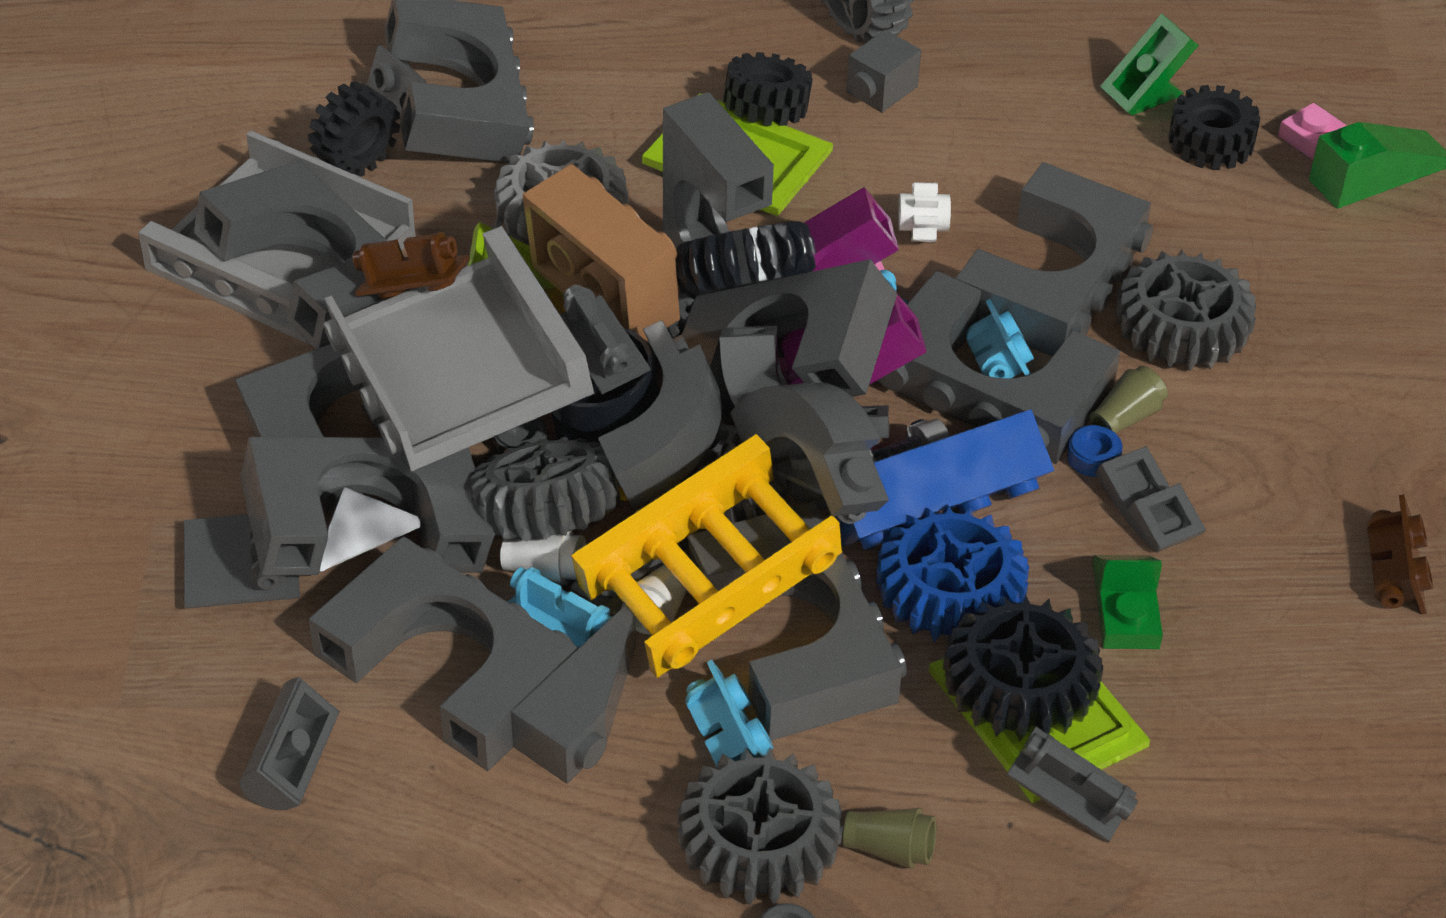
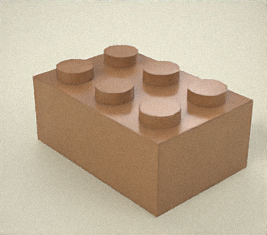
(596, 242)

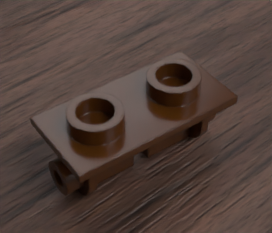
(429, 264)
(1406, 574)

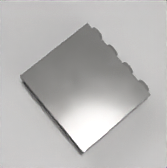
(264, 279)
(461, 358)

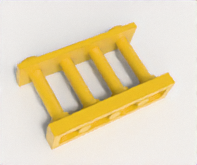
(679, 513)

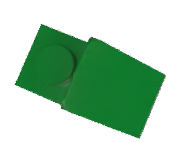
(1146, 71)
(1128, 601)

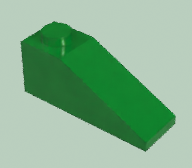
(1371, 160)

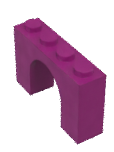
(848, 234)

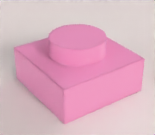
(1306, 126)

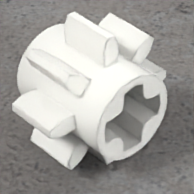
(924, 212)

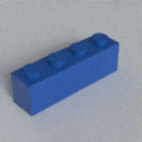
(955, 473)

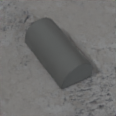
(288, 747)

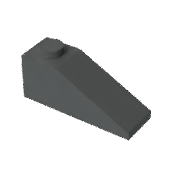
(573, 710)

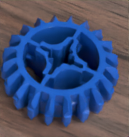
(939, 567)

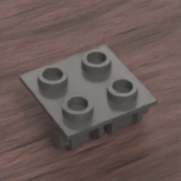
(224, 565)

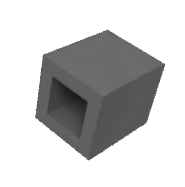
(883, 70)

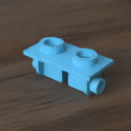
(999, 345)
(556, 607)
(721, 705)

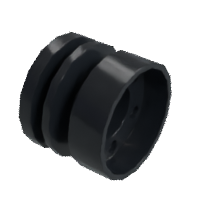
(605, 412)

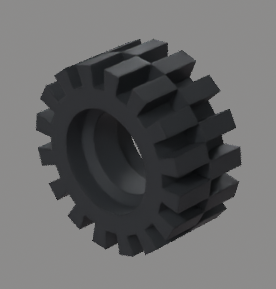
(767, 88)
(354, 128)
(1229, 142)

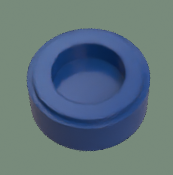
(1091, 447)

